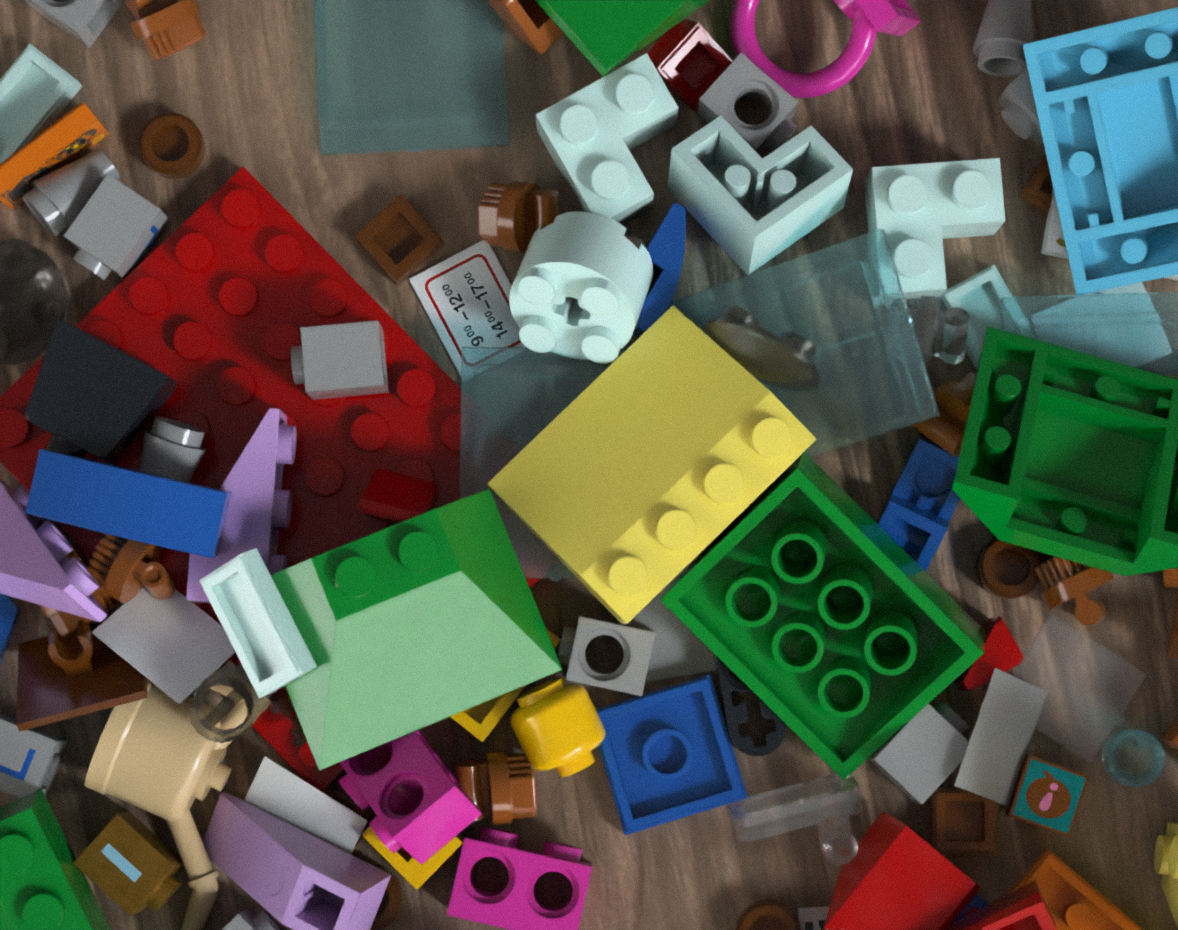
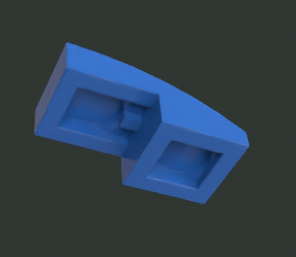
(667, 259)
(921, 501)

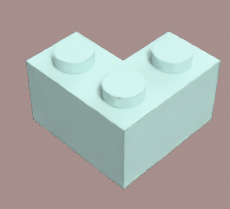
(597, 129)
(754, 202)
(928, 204)

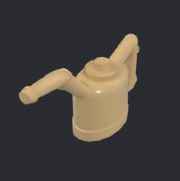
(161, 766)

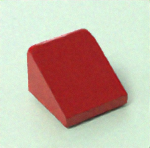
(688, 61)
(396, 496)
(999, 653)

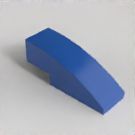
(129, 503)

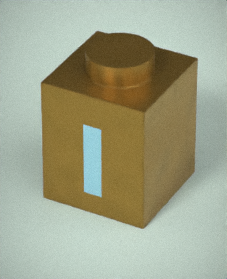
(131, 865)

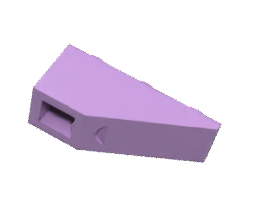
(256, 503)
(36, 561)
(291, 871)

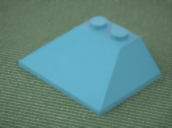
(1112, 146)

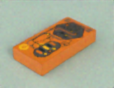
(49, 151)

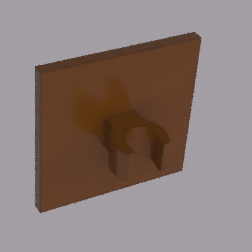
(72, 678)

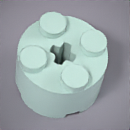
(580, 288)

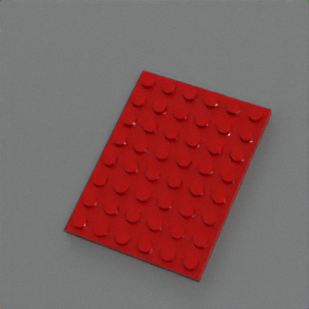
(221, 320)

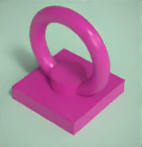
(868, 18)

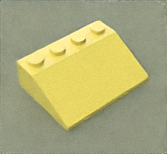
(651, 463)

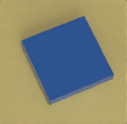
(669, 755)

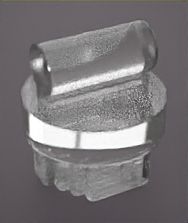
(939, 331)

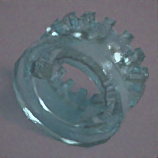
(1139, 739)

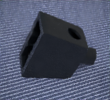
(94, 396)

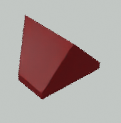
(897, 883)

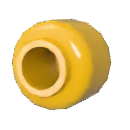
(558, 727)

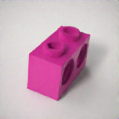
(411, 794)
(517, 904)

